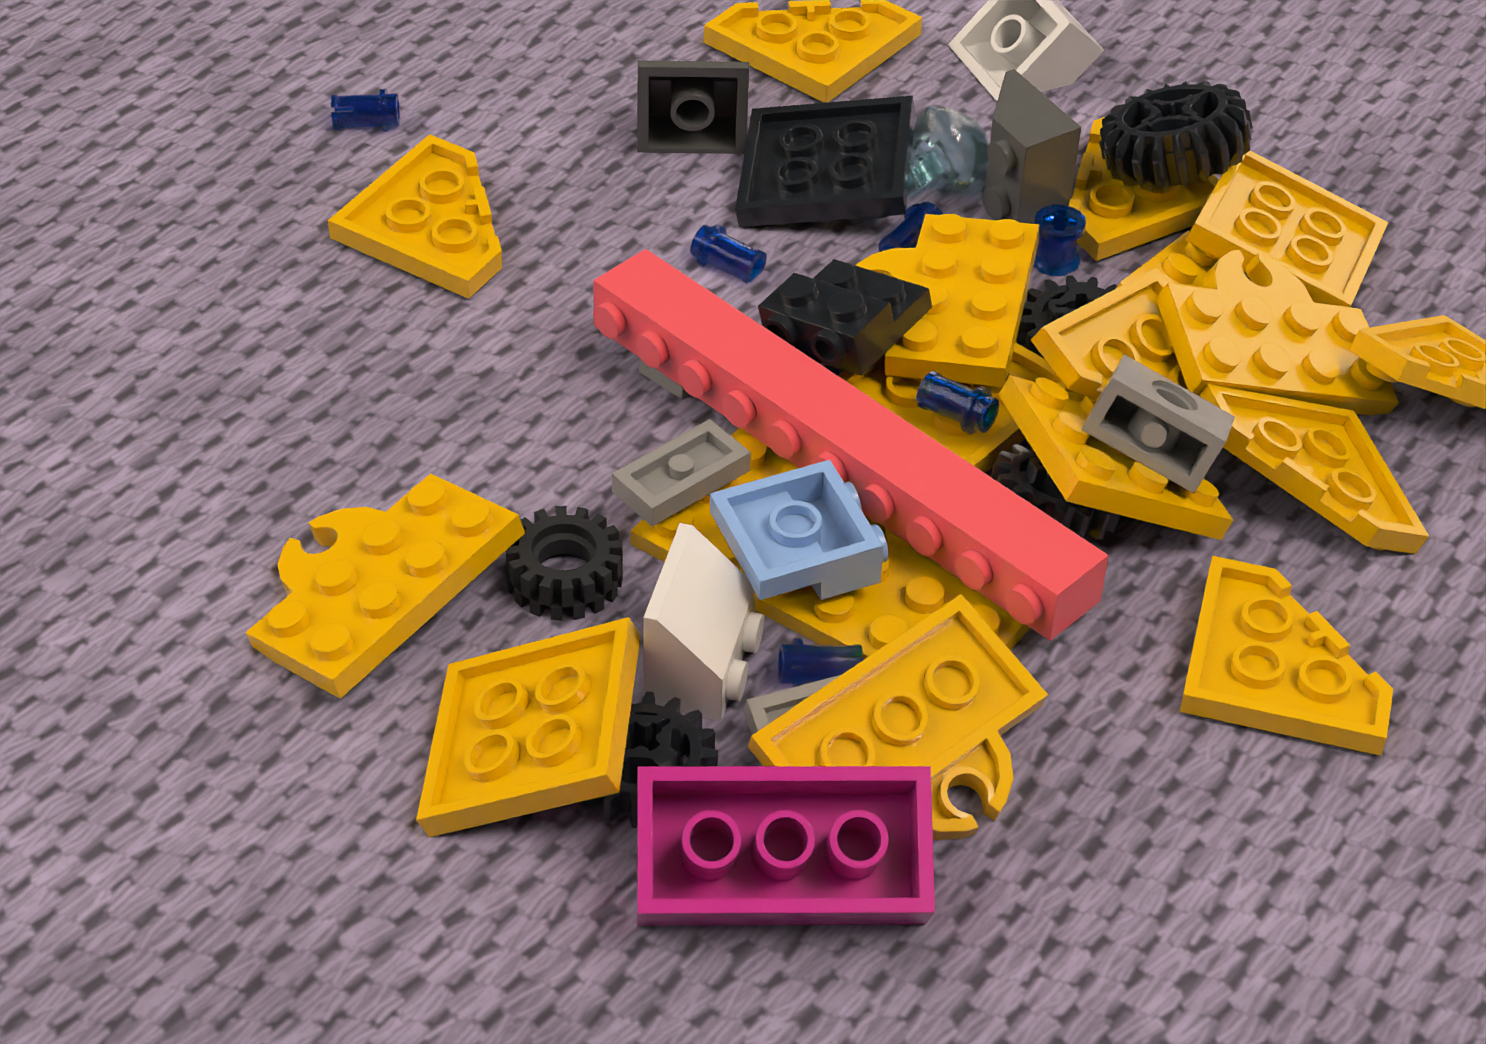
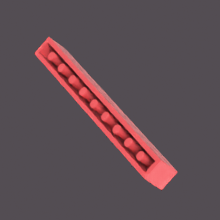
(812, 416)

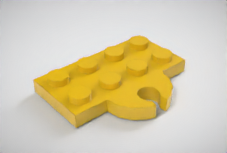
(977, 293)
(1269, 338)
(378, 580)
(920, 700)

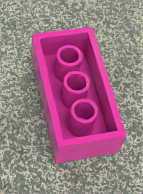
(784, 845)

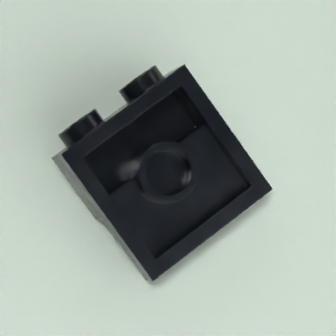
(844, 314)

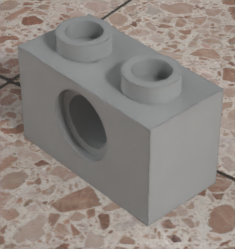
(1159, 423)

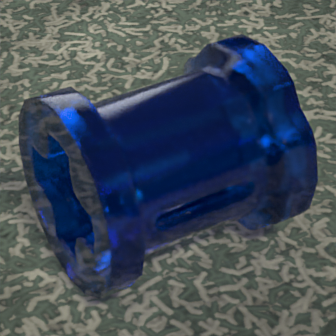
(1058, 237)

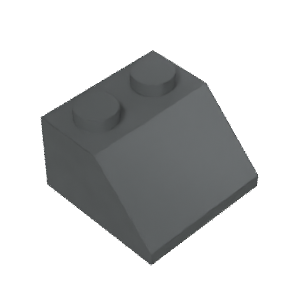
(692, 107)
(1028, 153)

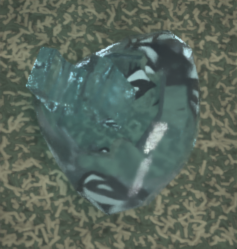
(950, 149)

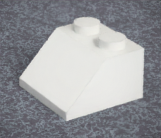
(1028, 36)
(699, 628)

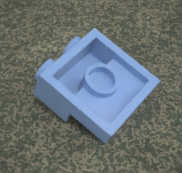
(800, 532)

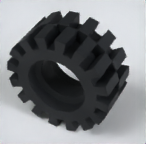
(570, 588)

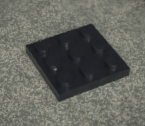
(827, 162)

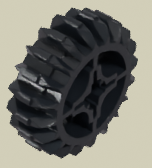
(1176, 135)

